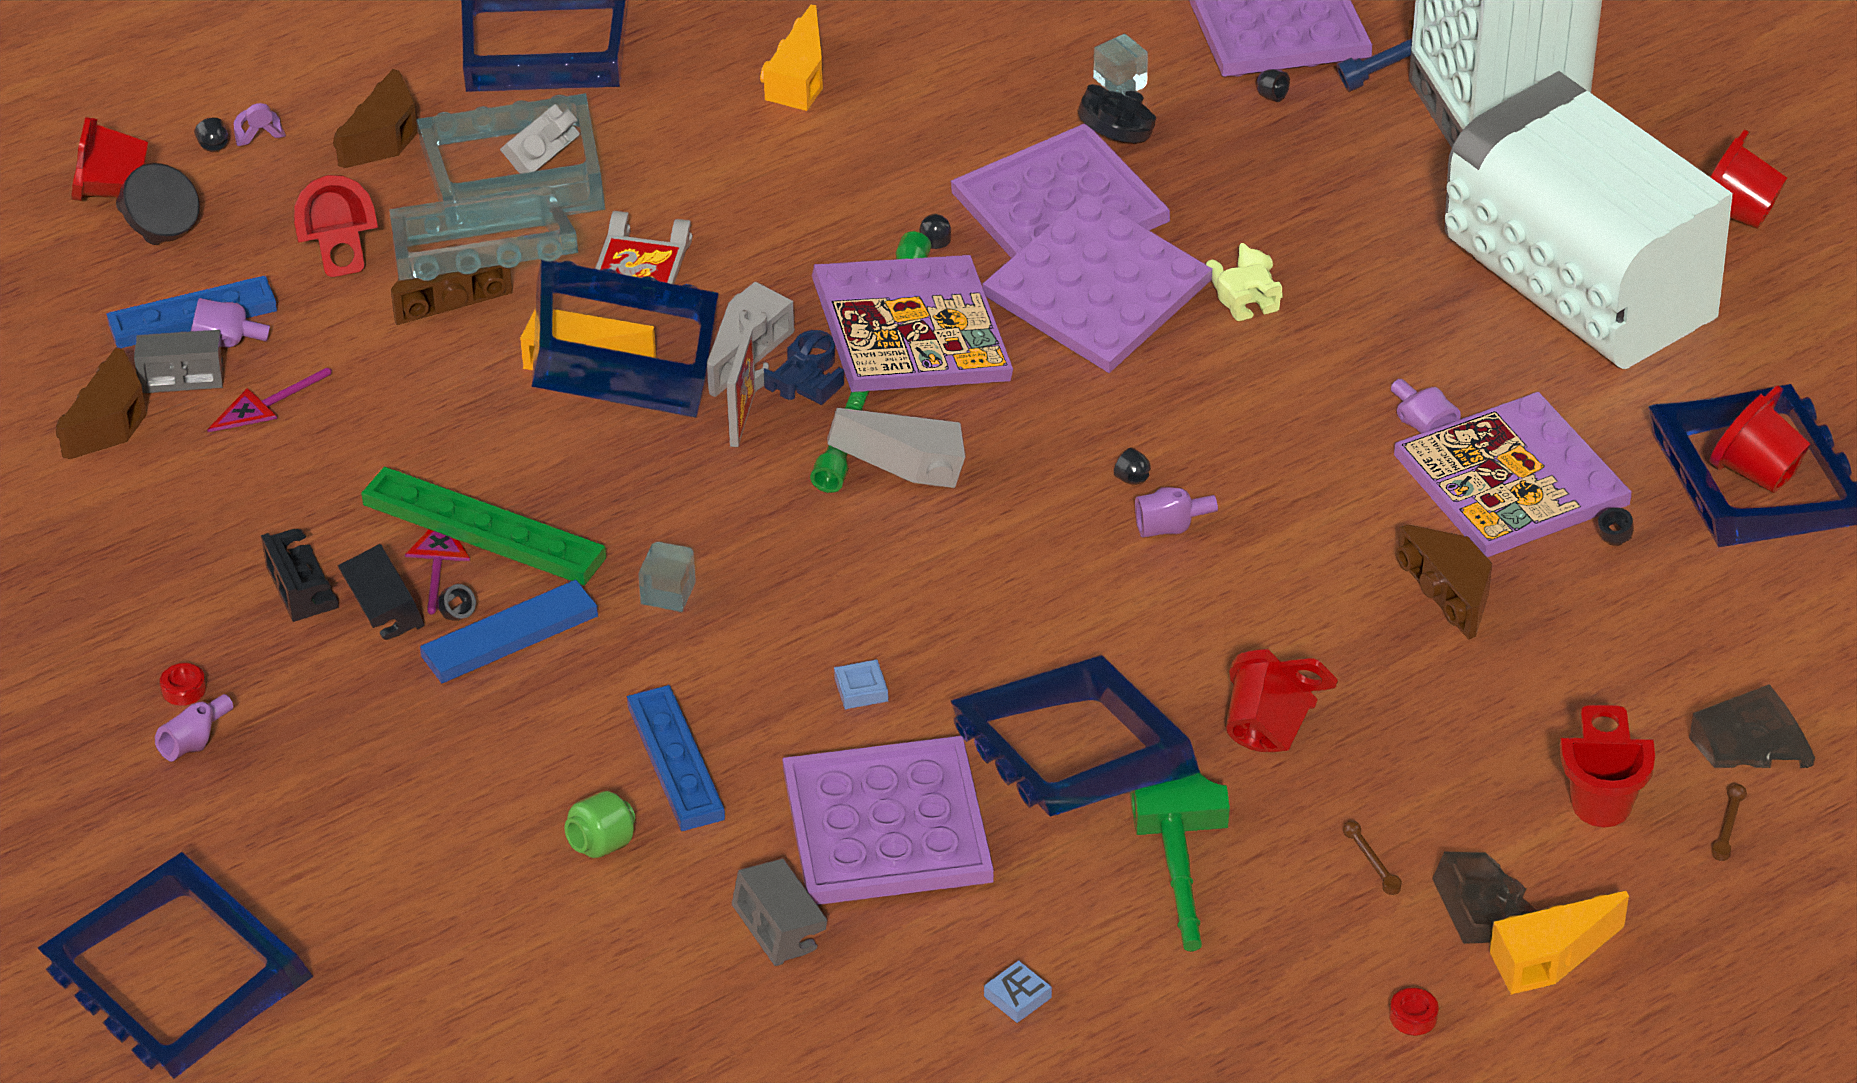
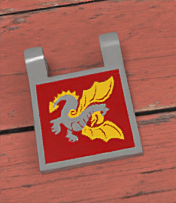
(644, 256)
(743, 378)

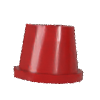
(105, 160)
(1750, 180)
(334, 212)
(1761, 445)
(1272, 698)
(1606, 767)

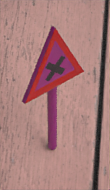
(250, 409)
(437, 547)

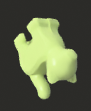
(1247, 283)

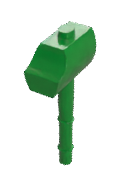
(1171, 810)

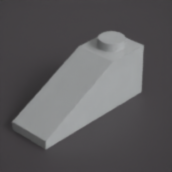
(779, 327)
(903, 445)

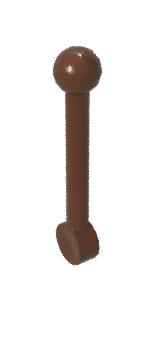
(1722, 849)
(1391, 883)

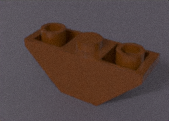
(379, 125)
(449, 291)
(104, 410)
(1449, 572)

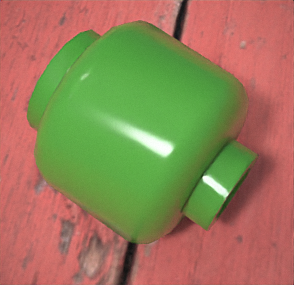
(600, 824)

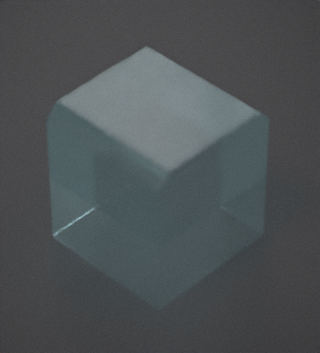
(1121, 64)
(667, 576)

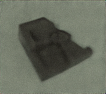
(1750, 732)
(1478, 894)

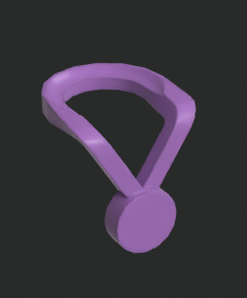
(258, 116)

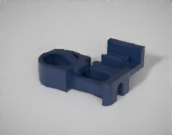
(805, 371)

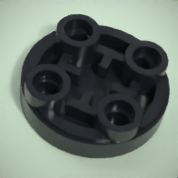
(1117, 114)
(158, 202)

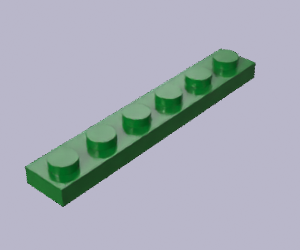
(484, 525)

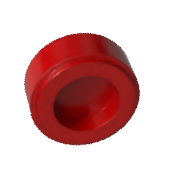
(182, 684)
(1414, 1011)

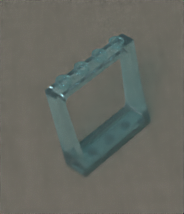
(575, 186)
(478, 217)

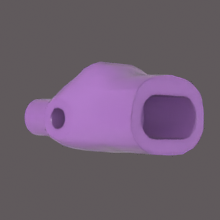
(230, 320)
(1425, 408)
(1170, 511)
(190, 728)

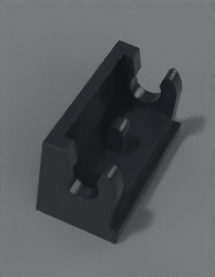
(297, 575)
(381, 592)

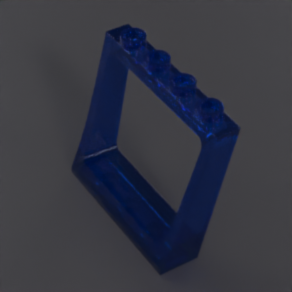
(542, 70)
(613, 373)
(1734, 526)
(1164, 759)
(173, 879)

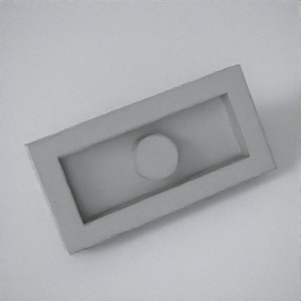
(541, 140)

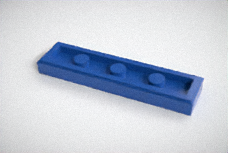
(178, 312)
(508, 631)
(675, 758)

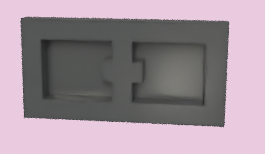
(179, 361)
(777, 910)

